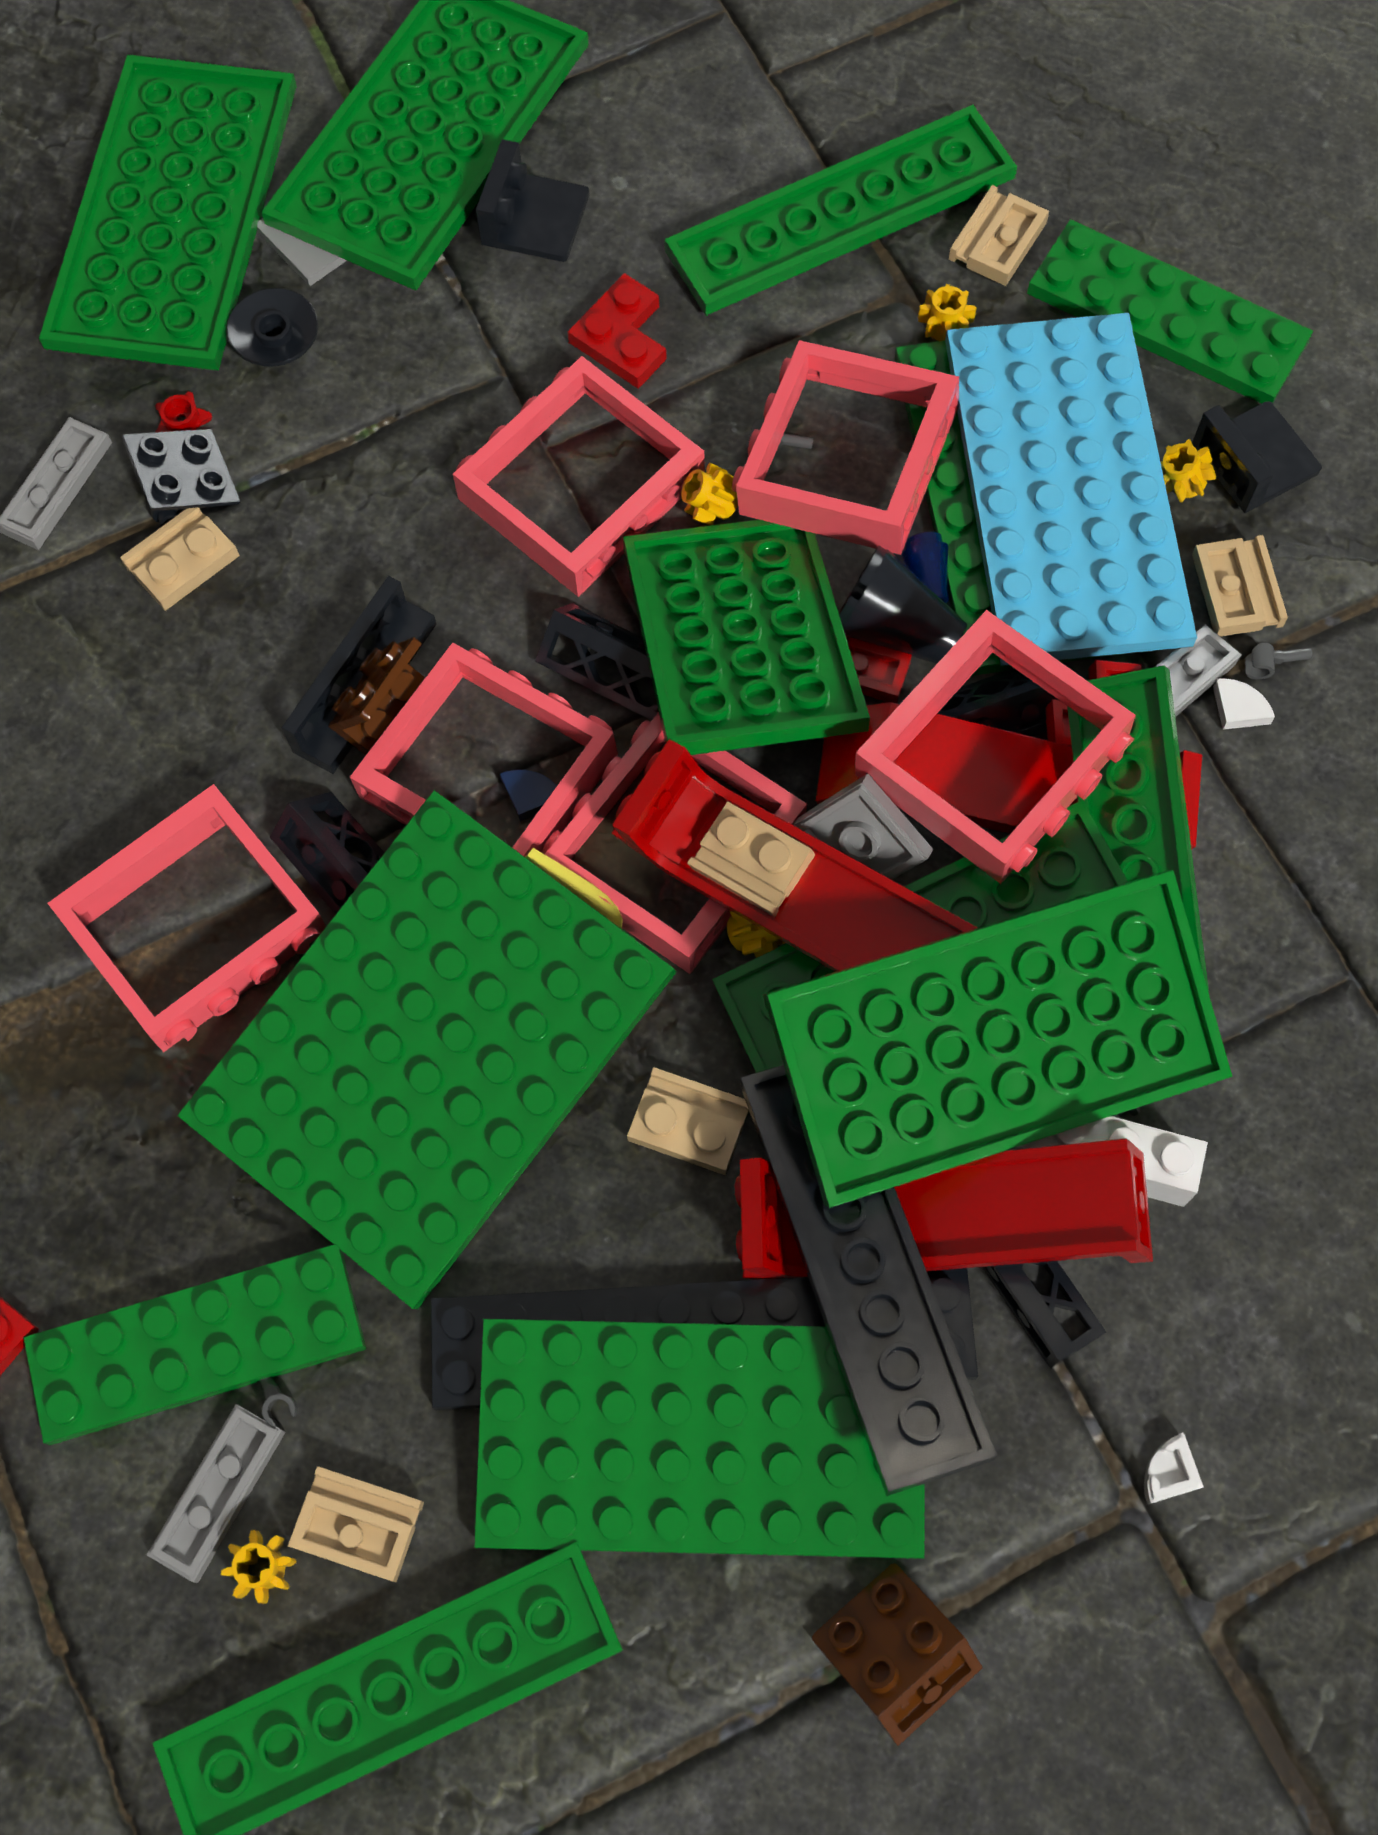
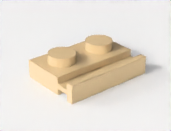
(999, 235)
(179, 556)
(1239, 586)
(751, 858)
(689, 1121)
(356, 1524)

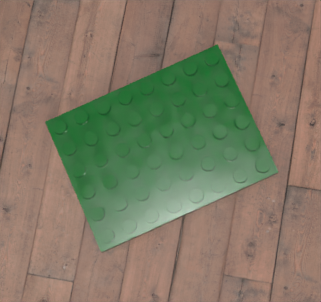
(426, 1048)

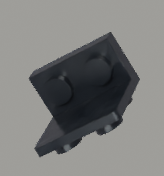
(528, 210)
(1255, 454)

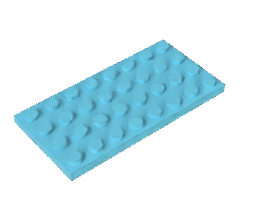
(1069, 487)

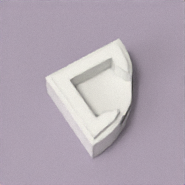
(1241, 705)
(1171, 1471)

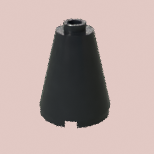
(899, 611)

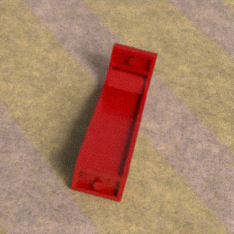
(978, 768)
(836, 910)
(984, 1212)

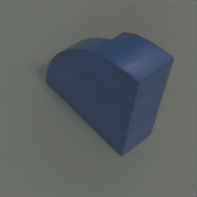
(527, 791)

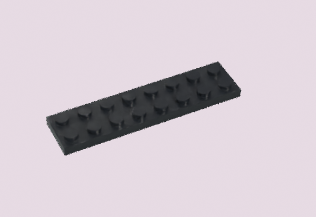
(875, 1309)

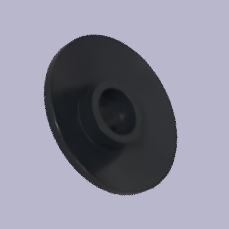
(270, 314)

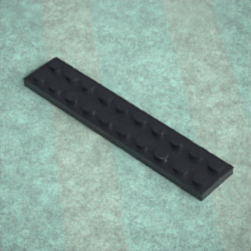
(781, 1301)

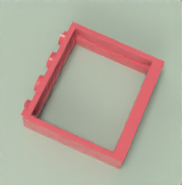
(831, 515)
(634, 517)
(981, 640)
(398, 802)
(146, 859)
(712, 919)

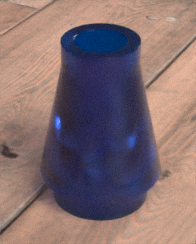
(928, 559)

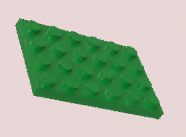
(743, 636)

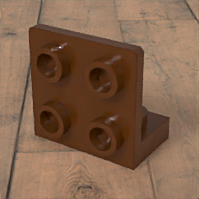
(379, 695)
(897, 1652)

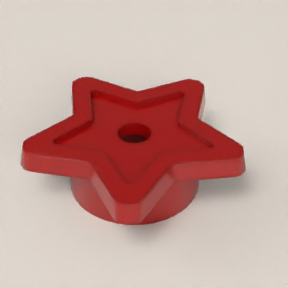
(179, 406)

